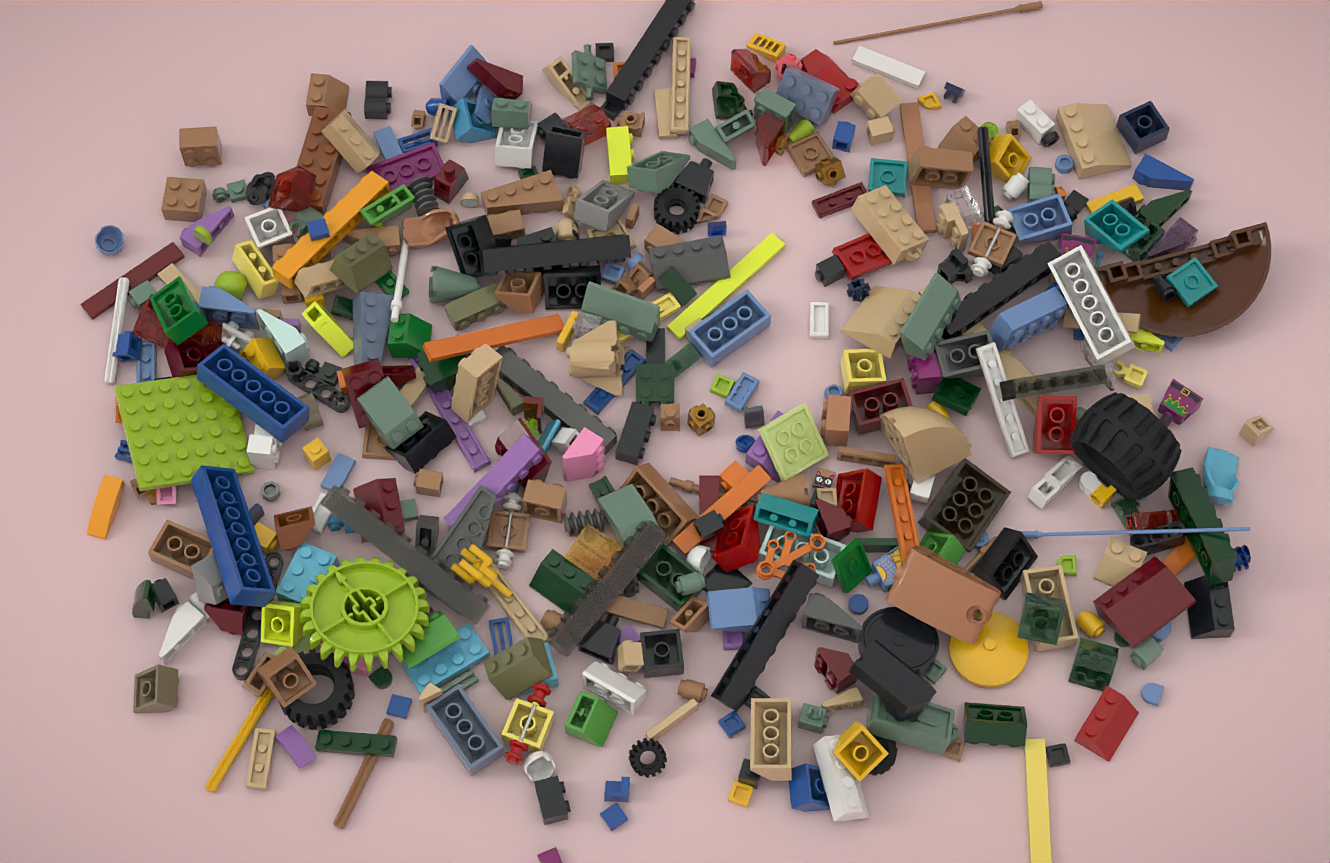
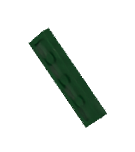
(356, 743)

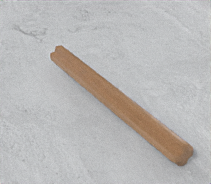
(360, 780)

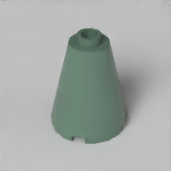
(450, 285)

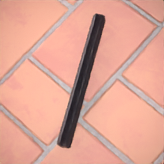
(986, 175)

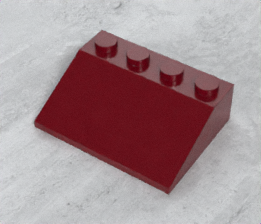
(1143, 602)

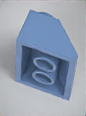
(459, 81)

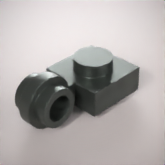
(327, 373)

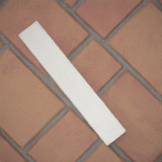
(1005, 410)

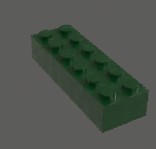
(1196, 511)

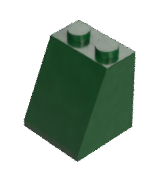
(440, 373)

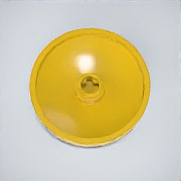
(995, 657)

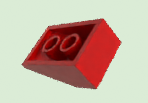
(1054, 424)
(738, 541)

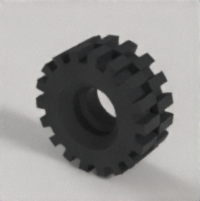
(681, 198)

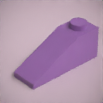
(212, 223)

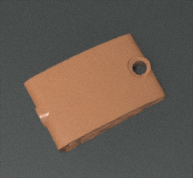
(942, 594)

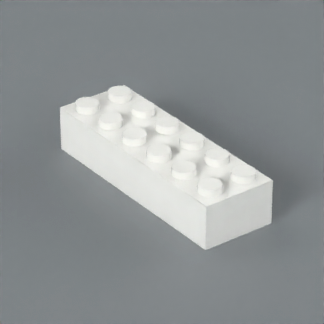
(1091, 305)

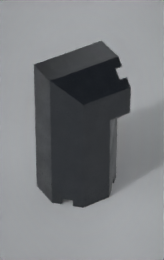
(894, 681)

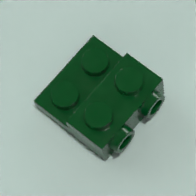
(654, 383)
(957, 395)

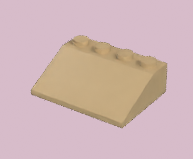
(1091, 139)
(881, 318)

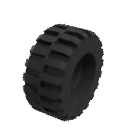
(334, 705)

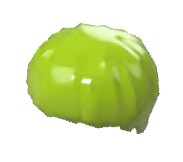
(232, 283)

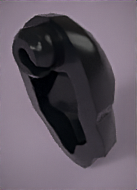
(260, 188)

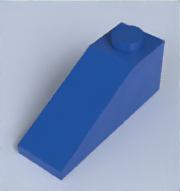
(1160, 175)

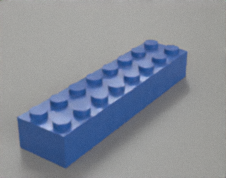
(233, 536)

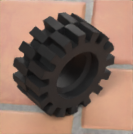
(639, 749)

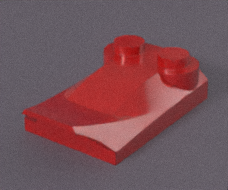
(827, 70)

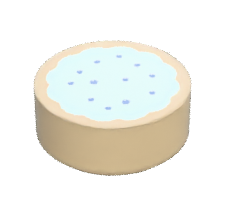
(470, 200)

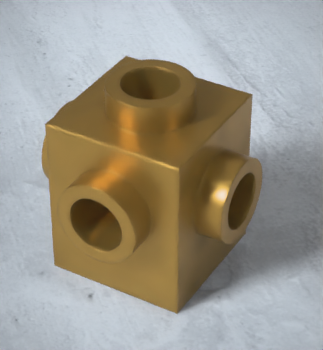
(829, 171)
(701, 419)

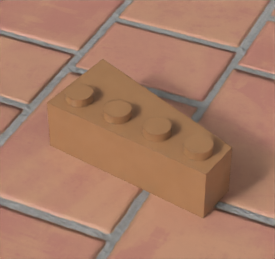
(529, 195)

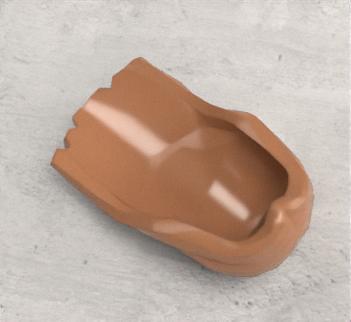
(429, 228)

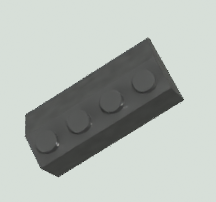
(694, 260)

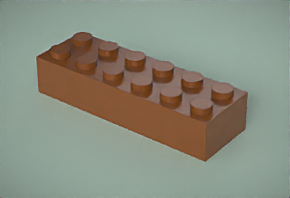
(321, 157)

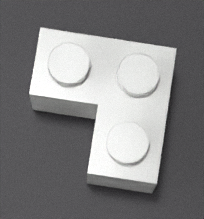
(263, 449)

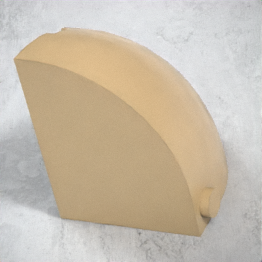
(924, 440)

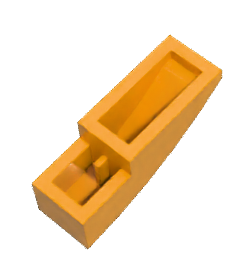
(105, 506)

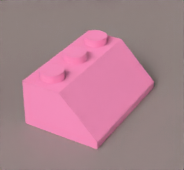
(584, 457)

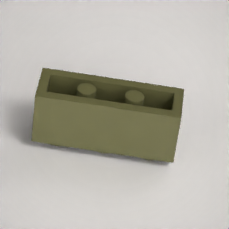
(474, 307)

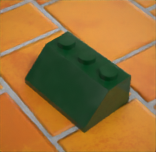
(560, 580)
(994, 724)

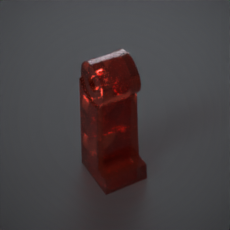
(1150, 520)

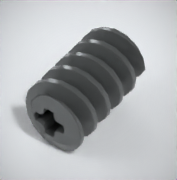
(424, 195)
(578, 523)

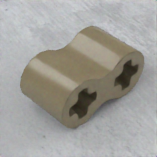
(314, 415)

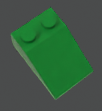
(178, 311)

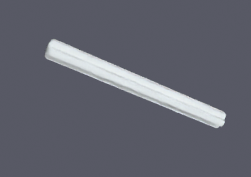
(117, 328)

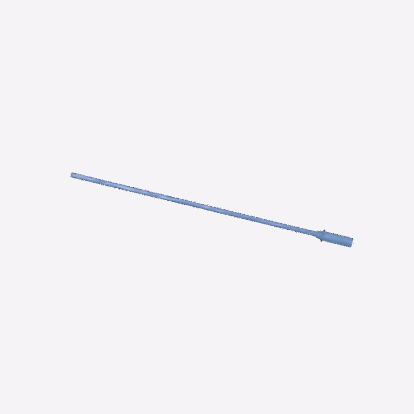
(1036, 534)

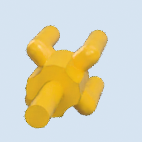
(480, 570)

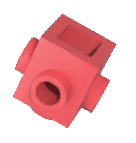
(789, 59)

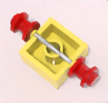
(528, 724)

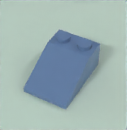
(1041, 219)
(225, 308)
(736, 608)

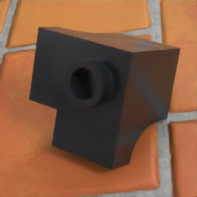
(955, 268)

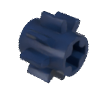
(858, 289)

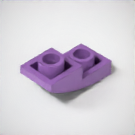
(296, 746)

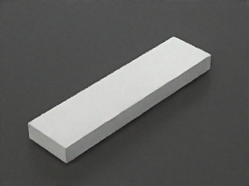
(888, 67)

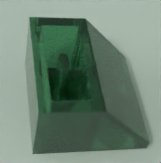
(1139, 249)
(1093, 664)

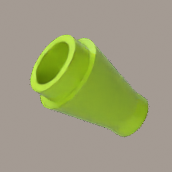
(801, 130)

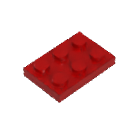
(861, 256)

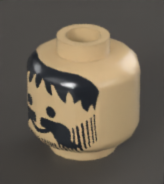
(566, 230)

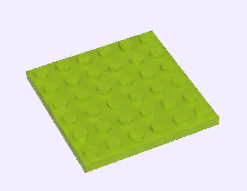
(178, 428)

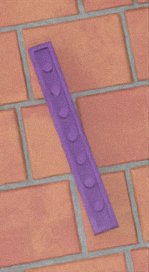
(465, 437)

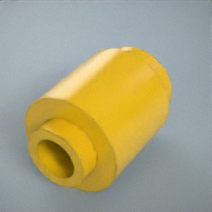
(1090, 624)

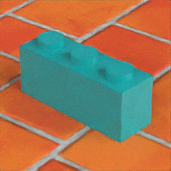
(786, 514)

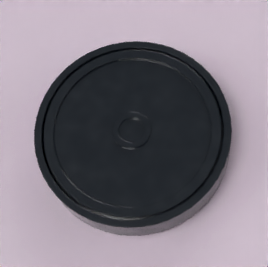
(903, 635)

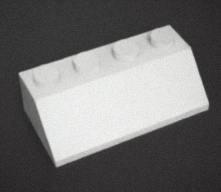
(841, 787)

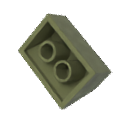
(362, 263)
(519, 667)

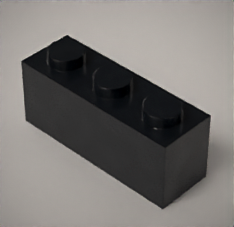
(635, 433)

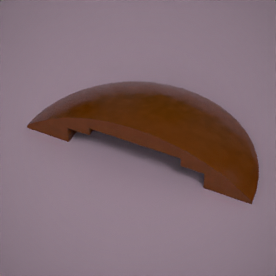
(1234, 262)

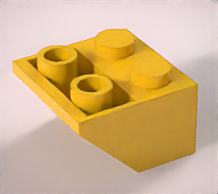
(264, 356)

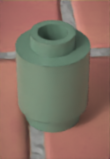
(690, 583)

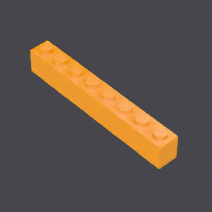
(339, 221)

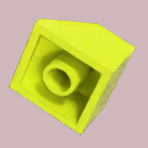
(281, 623)

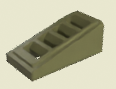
(510, 397)

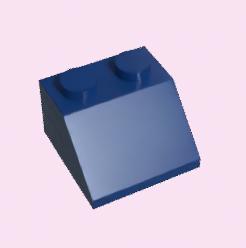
(807, 789)

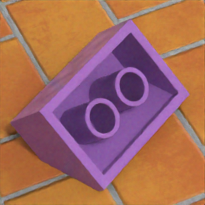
(760, 456)

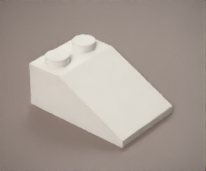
(516, 146)

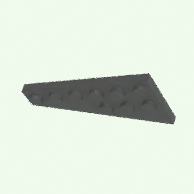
(467, 529)

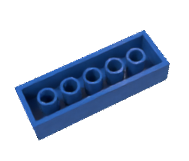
(253, 393)

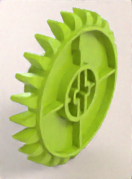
(364, 612)

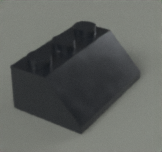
(467, 239)
(567, 286)
(424, 444)
(1005, 561)
(1212, 612)

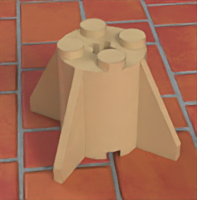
(598, 358)

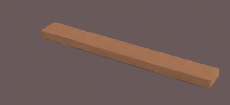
(913, 139)

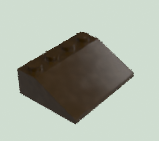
(965, 504)

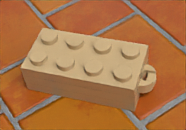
(890, 225)

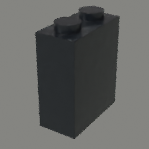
(564, 151)

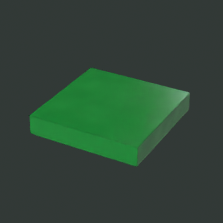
(851, 565)

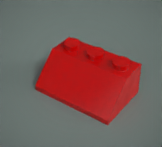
(858, 496)
(1107, 724)

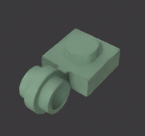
(235, 191)

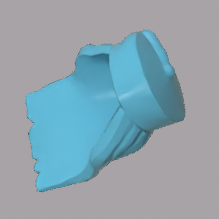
(1220, 475)

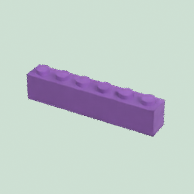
(504, 474)

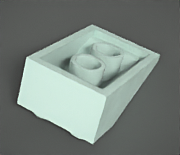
(285, 338)

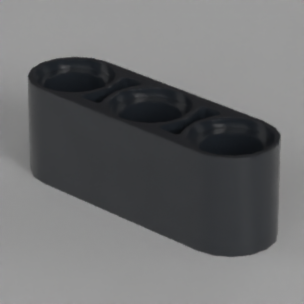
(1168, 539)

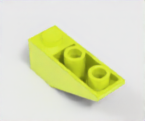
(328, 328)

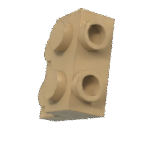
(952, 226)

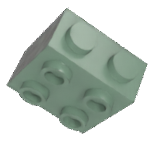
(776, 105)

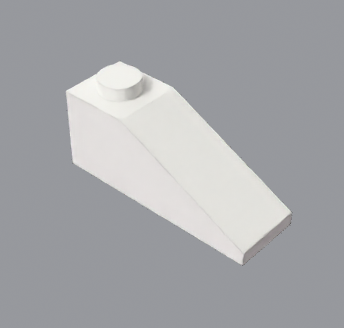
(183, 627)

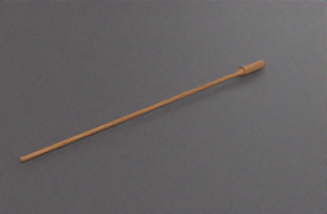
(1020, 8)

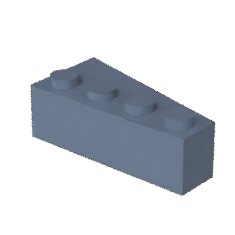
(370, 325)

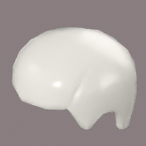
(699, 558)
(539, 765)

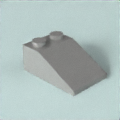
(602, 205)

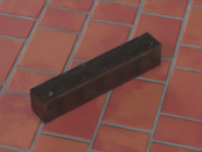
(1053, 382)

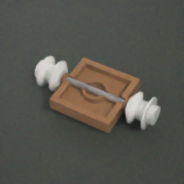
(992, 243)
(508, 531)

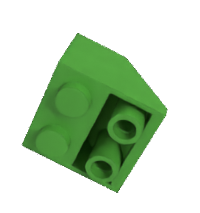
(590, 719)

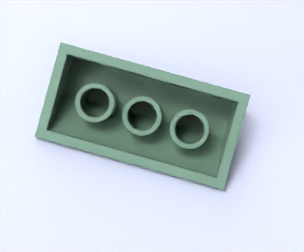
(631, 314)
(929, 317)

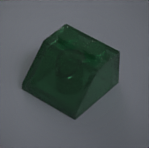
(1041, 618)

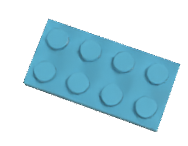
(449, 661)

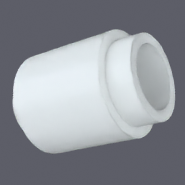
(1015, 186)

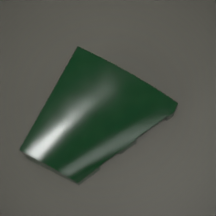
(727, 100)

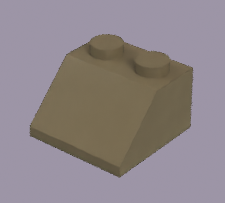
(156, 690)

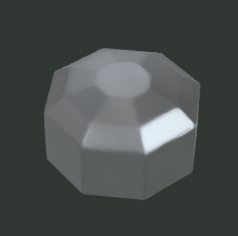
(270, 491)

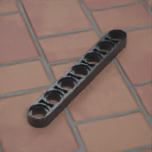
(250, 624)

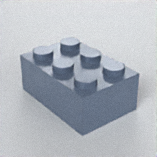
(810, 94)

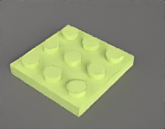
(793, 442)

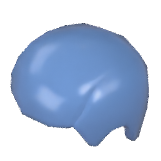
(109, 240)

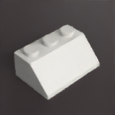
(614, 687)

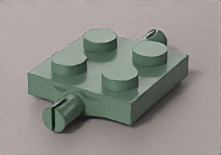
(589, 72)

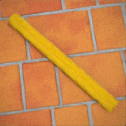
(239, 740)

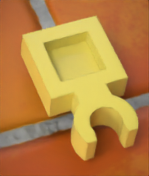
(1132, 376)

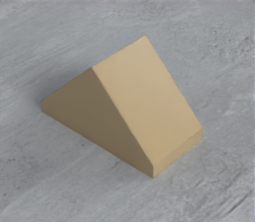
(1255, 430)

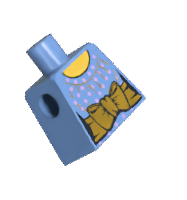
(884, 570)

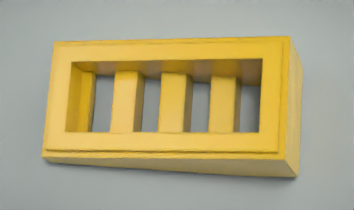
(768, 54)

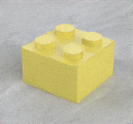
(861, 369)

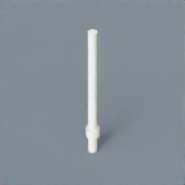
(396, 304)

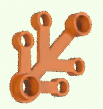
(786, 557)

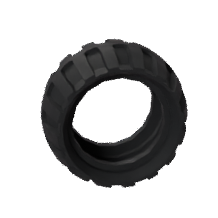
(1125, 446)

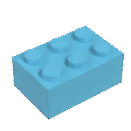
(303, 569)

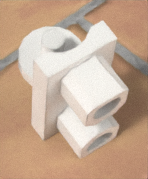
(235, 338)

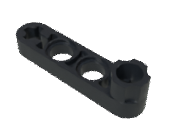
(320, 385)

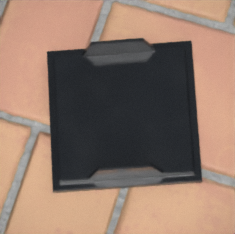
(720, 580)

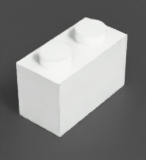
(1034, 121)

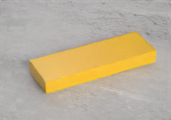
(1129, 191)

